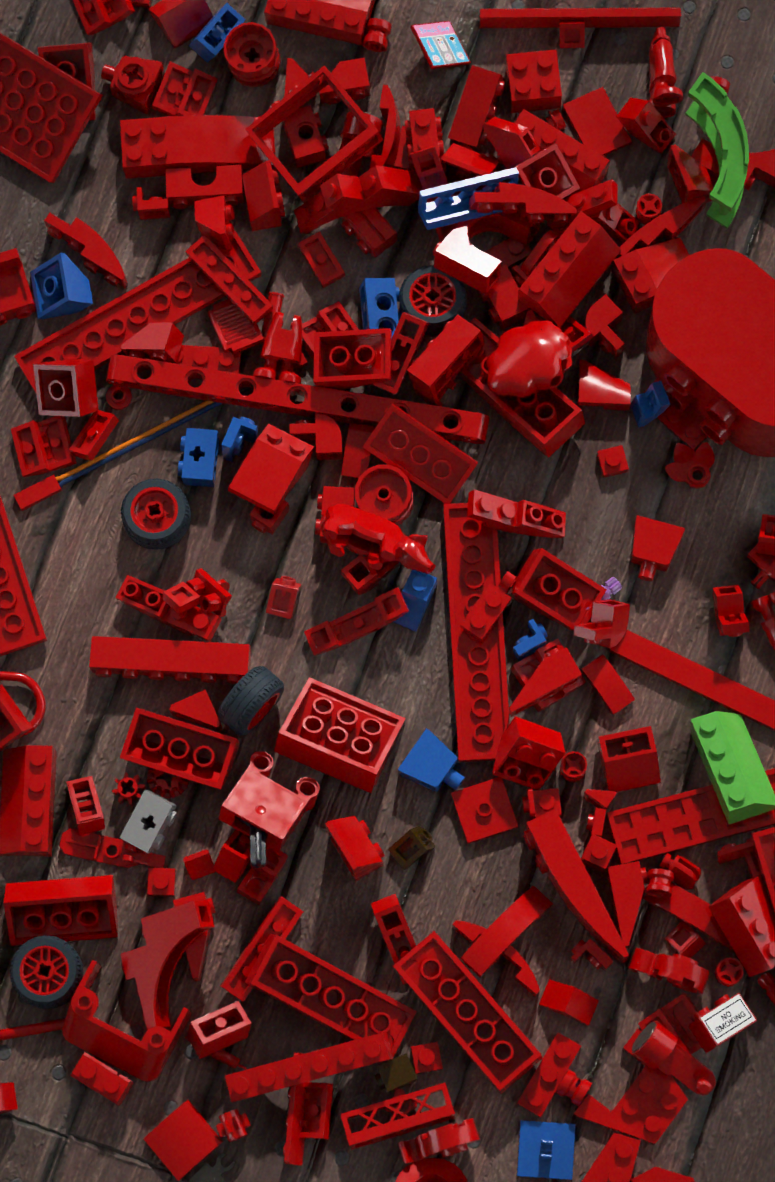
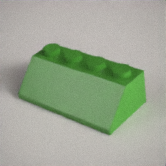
(732, 765)

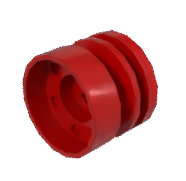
(244, 44)

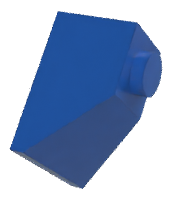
(60, 288)

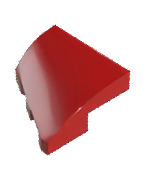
(602, 388)

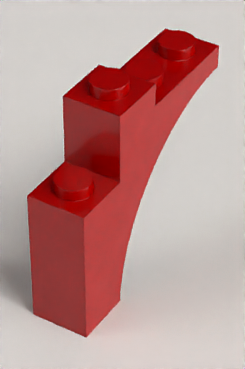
(351, 194)
(154, 964)

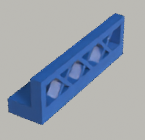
(456, 209)

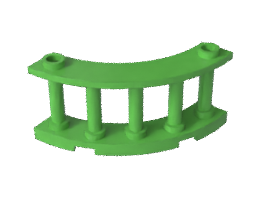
(728, 136)

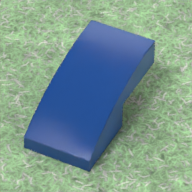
(650, 404)

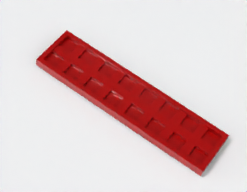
(677, 823)

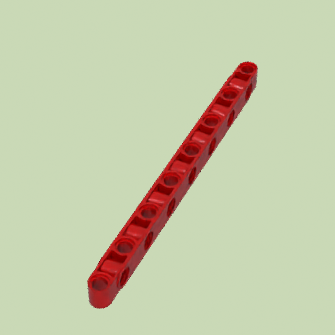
(277, 395)

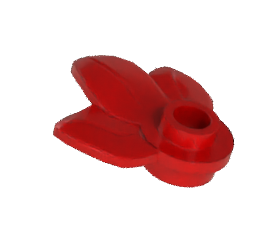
(690, 462)

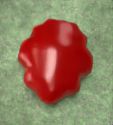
(529, 359)

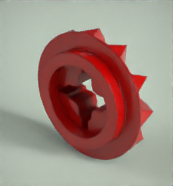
(129, 67)
(162, 788)

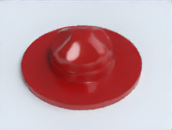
(431, 1171)

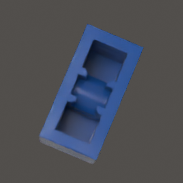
(213, 35)
(202, 471)

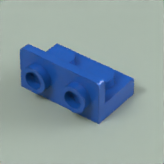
(238, 430)

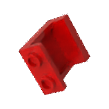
(15, 293)

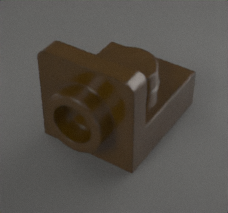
(412, 846)

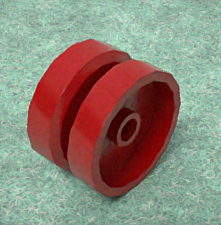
(389, 482)

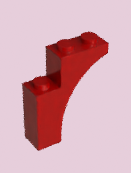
(760, 164)

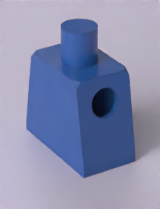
(431, 764)

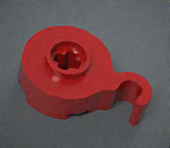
(678, 969)
(442, 1140)

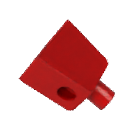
(143, 100)
(654, 545)

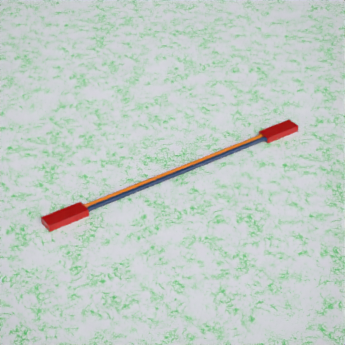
(50, 485)

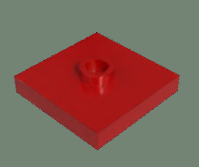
(484, 810)

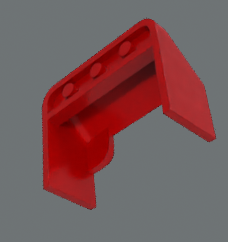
(139, 1058)

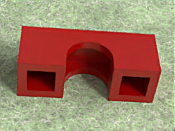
(183, 191)

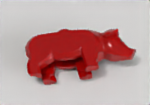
(374, 537)

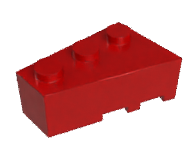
(476, 106)
(444, 358)
(748, 924)
(614, 1161)

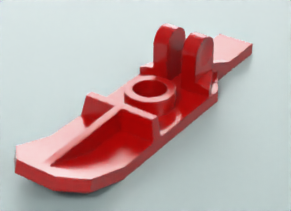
(96, 846)

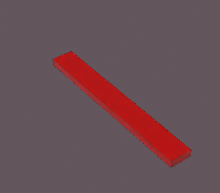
(593, 17)
(696, 678)

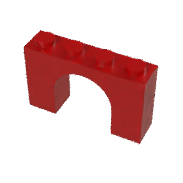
(467, 263)

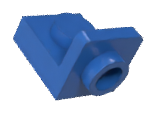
(528, 645)

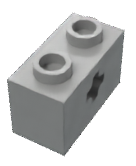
(137, 831)

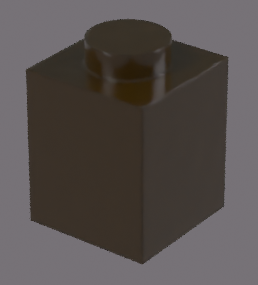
(395, 1074)

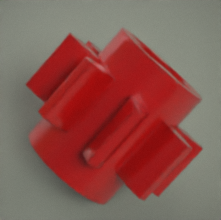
(127, 781)
(233, 1125)

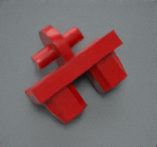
(212, 593)

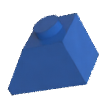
(417, 597)

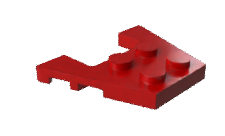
(644, 1108)

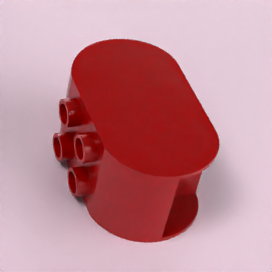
(717, 346)

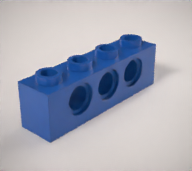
(384, 292)

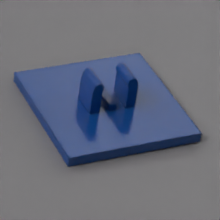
(546, 1150)

